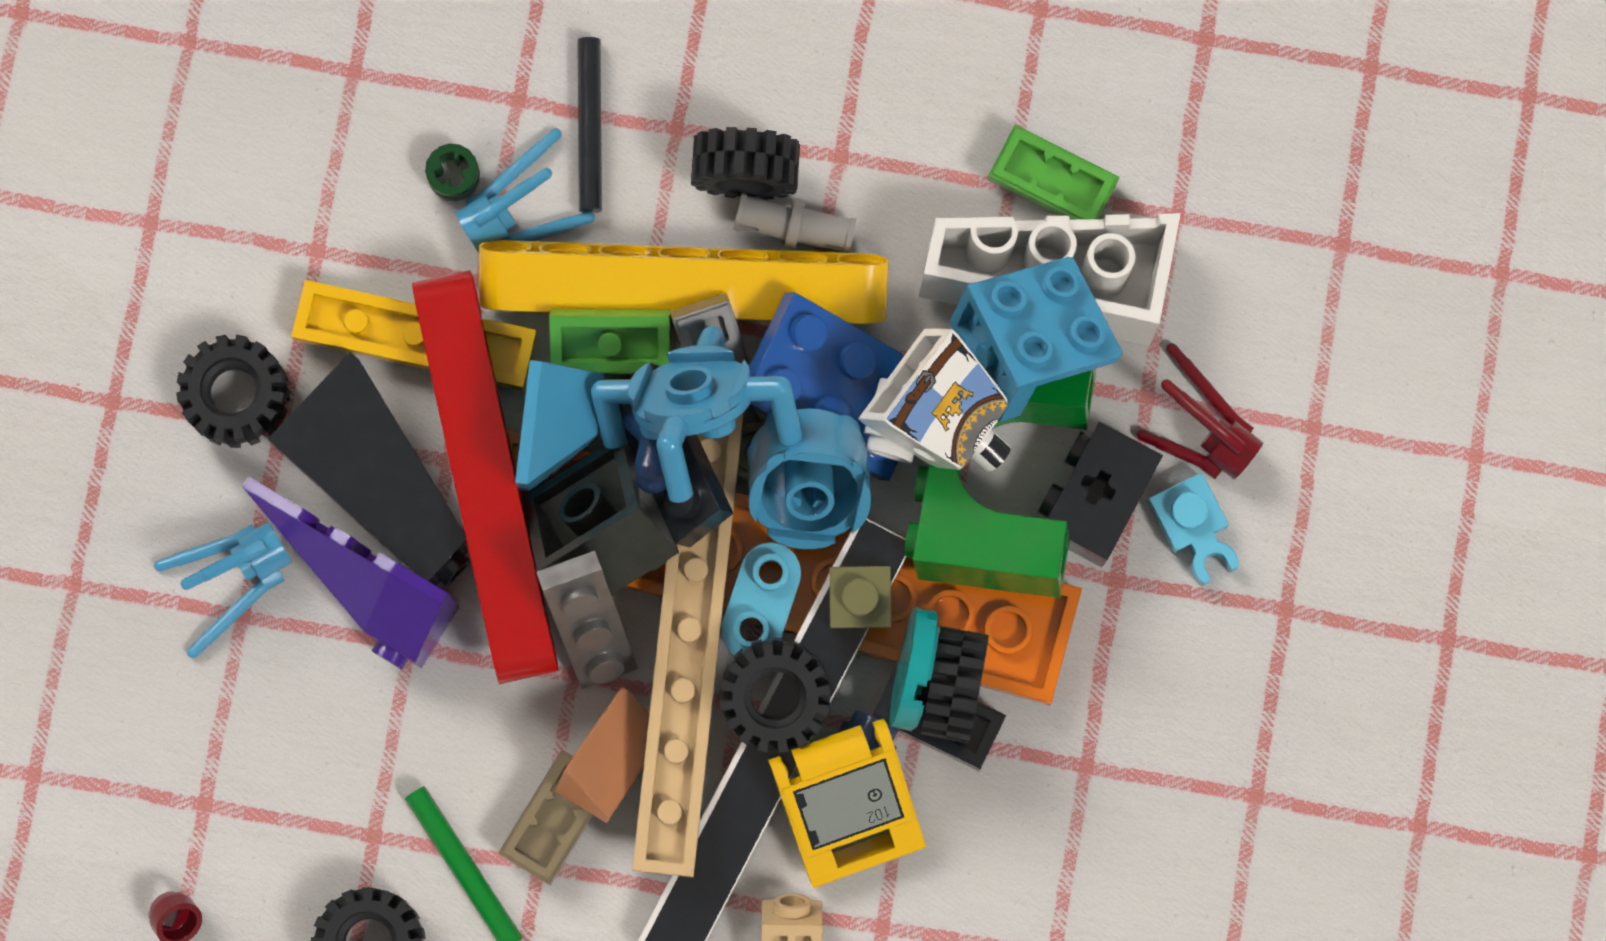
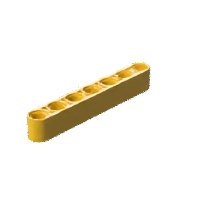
(625, 276)

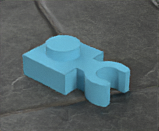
(1190, 519)

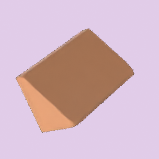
(608, 758)

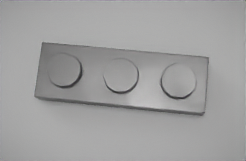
(587, 620)

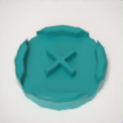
(914, 668)

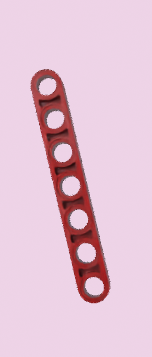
(485, 477)

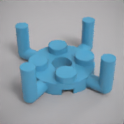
(691, 395)

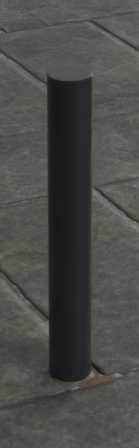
(589, 124)

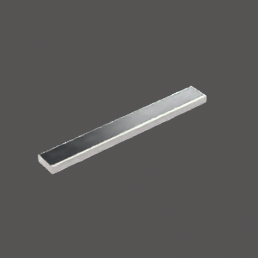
(748, 788)

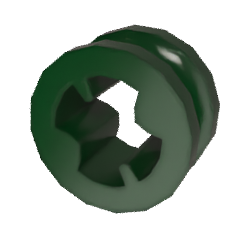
(435, 170)

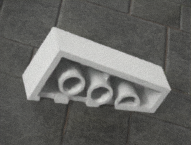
(1118, 256)

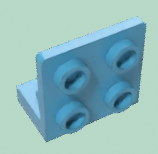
(1034, 329)

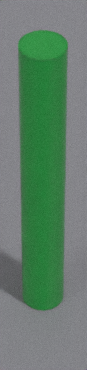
(462, 866)

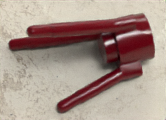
(1230, 439)

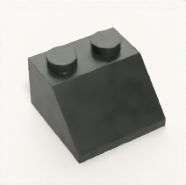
(602, 511)

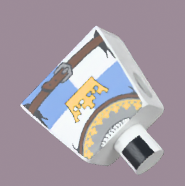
(941, 405)

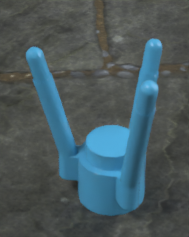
(487, 214)
(254, 552)

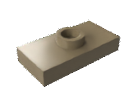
(546, 828)

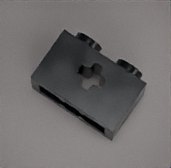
(1125, 469)

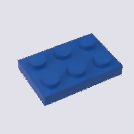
(827, 364)

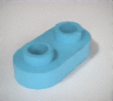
(759, 600)

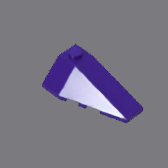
(378, 593)

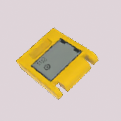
(844, 798)

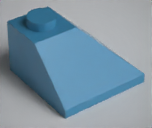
(556, 421)

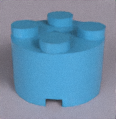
(813, 487)

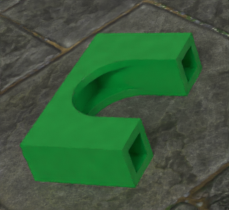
(990, 549)

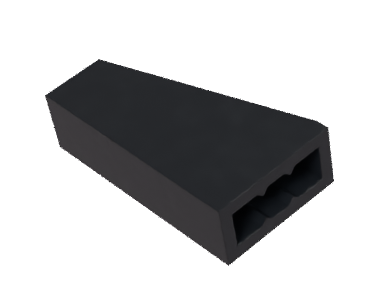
(368, 467)

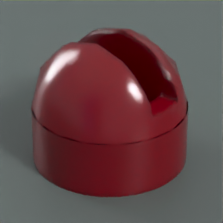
(178, 913)

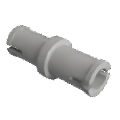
(794, 224)

